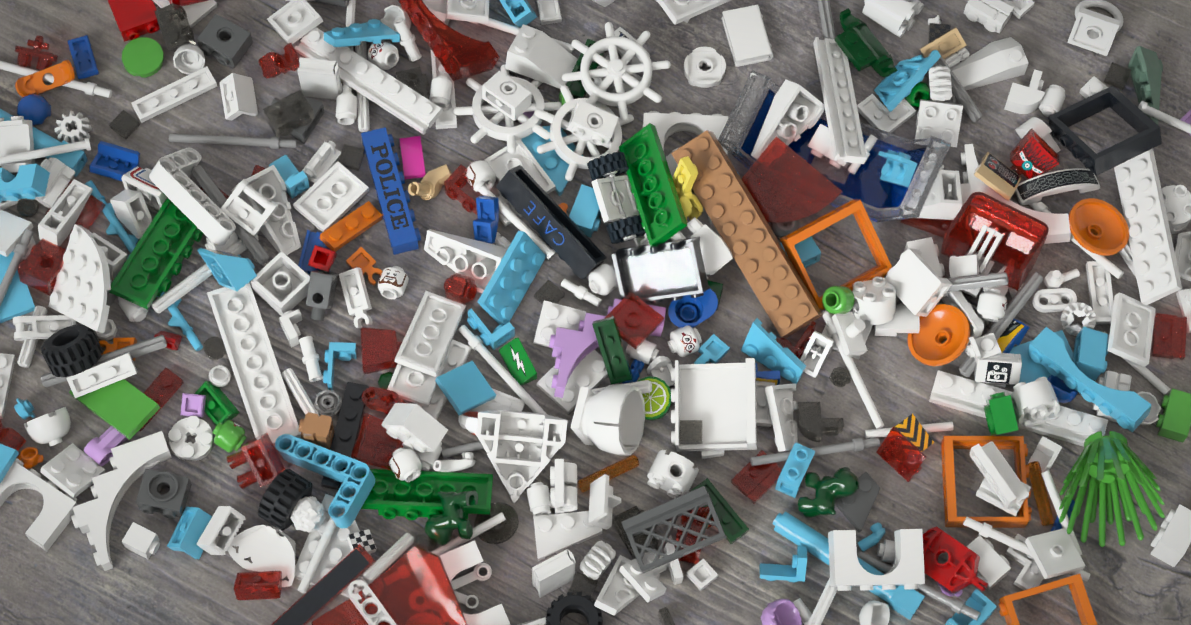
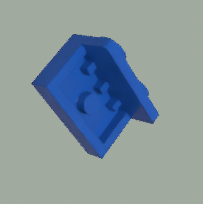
(114, 161)

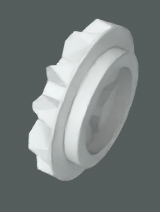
(1079, 309)

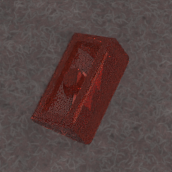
(258, 585)

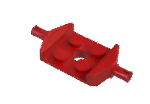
(961, 565)

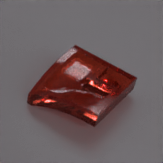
(374, 444)

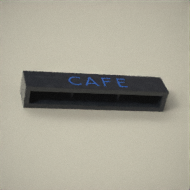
(550, 222)

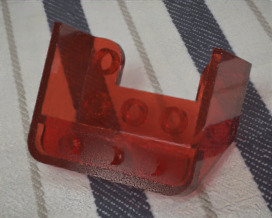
(1021, 240)

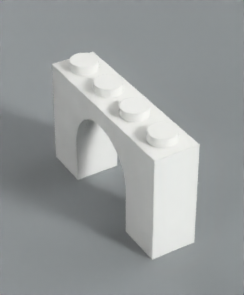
(675, 122)
(56, 508)
(462, 559)
(848, 573)

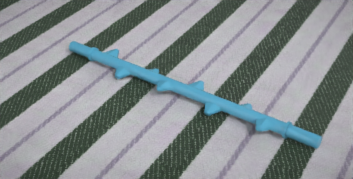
(130, 241)

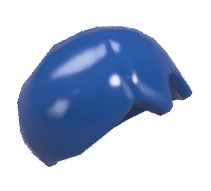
(34, 108)
(1063, 393)

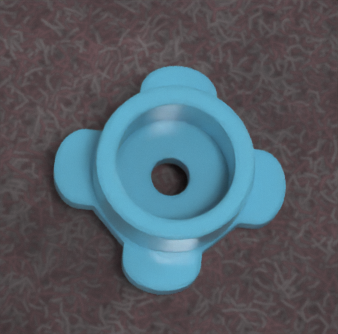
(24, 408)

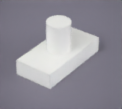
(849, 333)

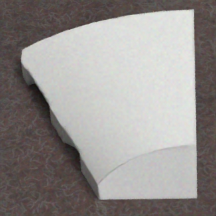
(903, 322)

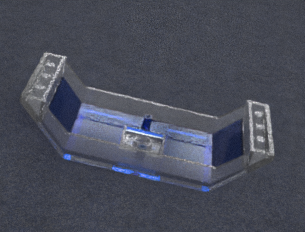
(880, 199)

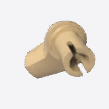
(431, 183)

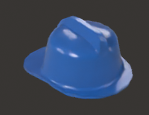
(693, 310)

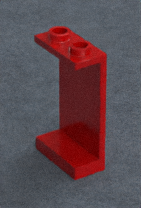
(134, 17)

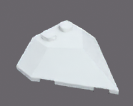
(519, 444)

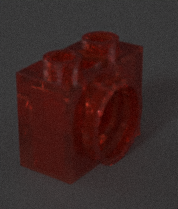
(34, 269)

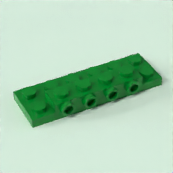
(653, 186)
(157, 256)
(420, 496)

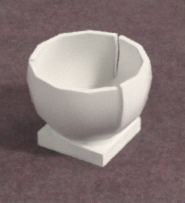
(610, 418)

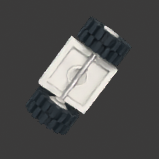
(615, 197)

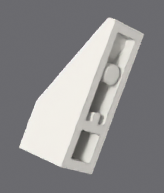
(64, 213)

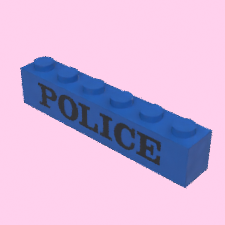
(389, 190)

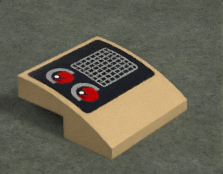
(997, 176)

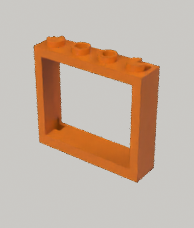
(852, 207)
(949, 492)
(1077, 590)

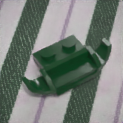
(862, 46)

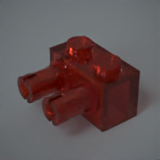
(262, 459)

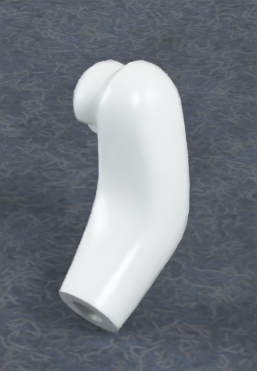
(455, 465)

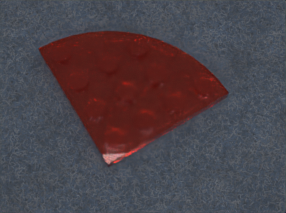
(787, 185)

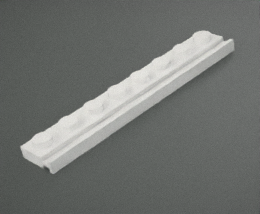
(373, 82)
(839, 102)
(971, 397)

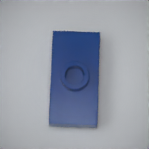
(83, 57)

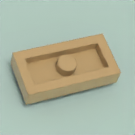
(945, 44)

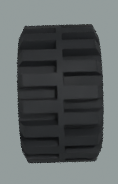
(71, 350)
(282, 498)
(574, 604)

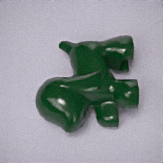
(828, 489)
(441, 526)

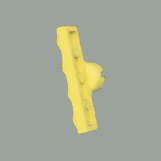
(683, 180)

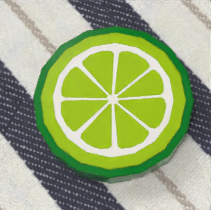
(658, 401)

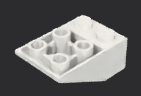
(944, 198)

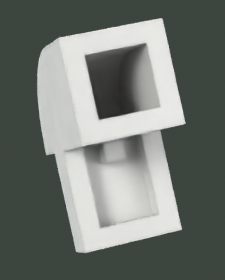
(1024, 98)

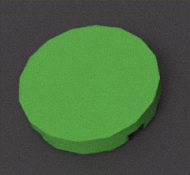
(142, 57)

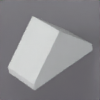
(816, 353)

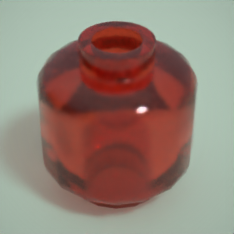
(460, 288)

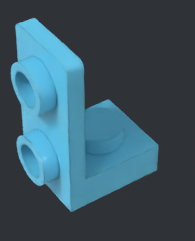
(294, 181)
(499, 336)
(338, 350)
(794, 470)
(791, 573)

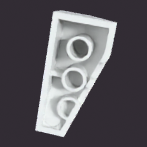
(992, 64)
(788, 116)
(279, 228)
(465, 255)

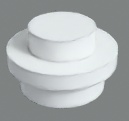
(219, 376)

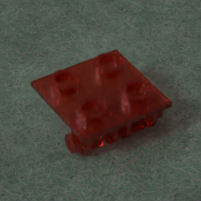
(901, 454)

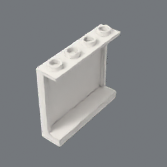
(720, 397)

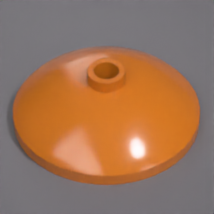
(1098, 227)
(940, 324)

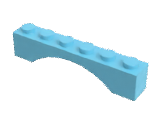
(1123, 406)

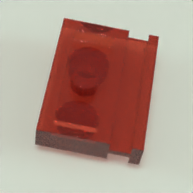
(1169, 336)
(756, 480)

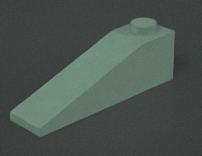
(1146, 77)

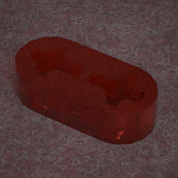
(383, 395)

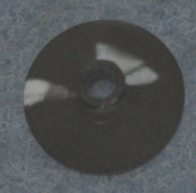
(508, 527)

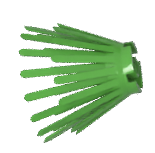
(1108, 462)

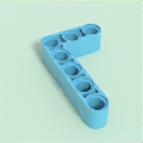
(332, 468)

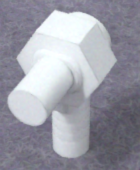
(1055, 279)

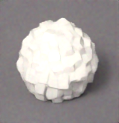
(308, 514)

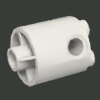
(893, 14)

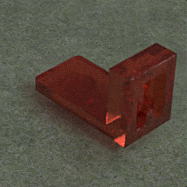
(452, 185)
(798, 349)

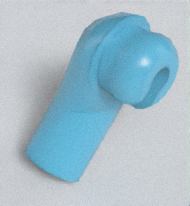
(874, 538)

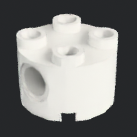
(1178, 207)
(874, 301)
(1034, 401)
(681, 470)

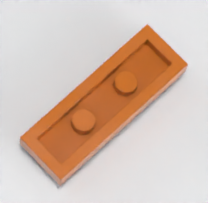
(351, 226)

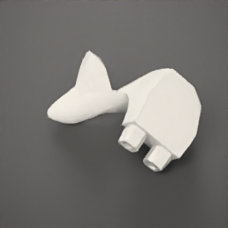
(713, 247)

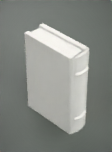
(747, 35)
(319, 78)
(553, 573)

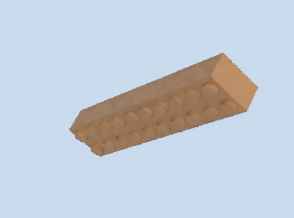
(749, 236)

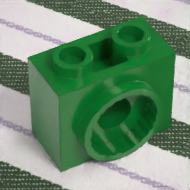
(1000, 414)

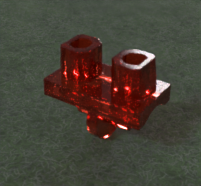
(44, 58)

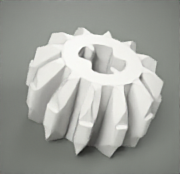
(940, 83)
(73, 122)
(597, 560)

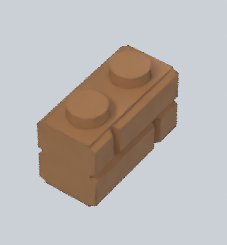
(317, 429)

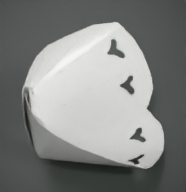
(267, 551)

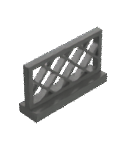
(671, 511)

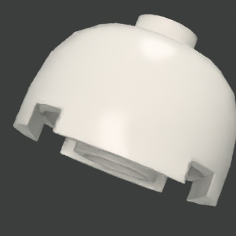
(49, 427)

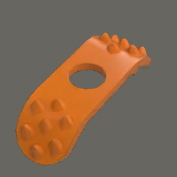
(34, 83)

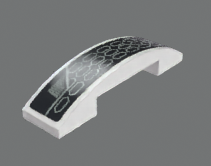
(1056, 182)

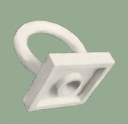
(1095, 30)

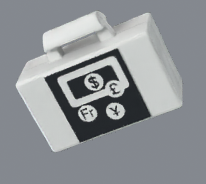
(999, 370)

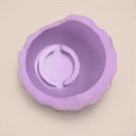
(781, 613)

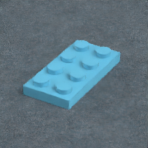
(512, 278)

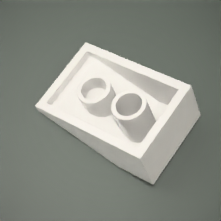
(539, 57)

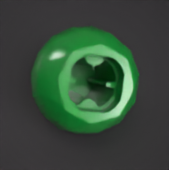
(918, 92)

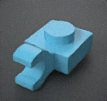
(712, 351)

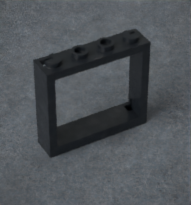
(1147, 138)

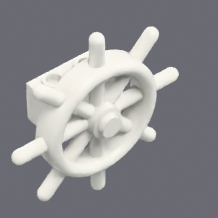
(614, 80)
(509, 99)
(588, 126)

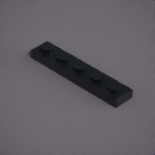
(347, 426)

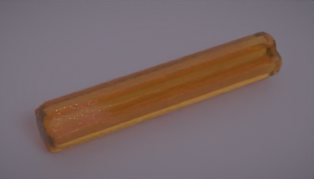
(612, 471)
(1040, 494)

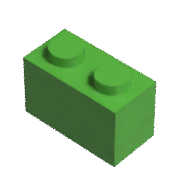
(1176, 416)

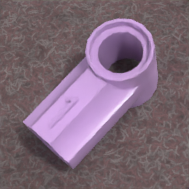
(100, 448)

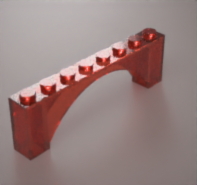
(456, 52)

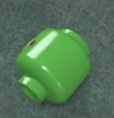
(838, 300)
(229, 436)

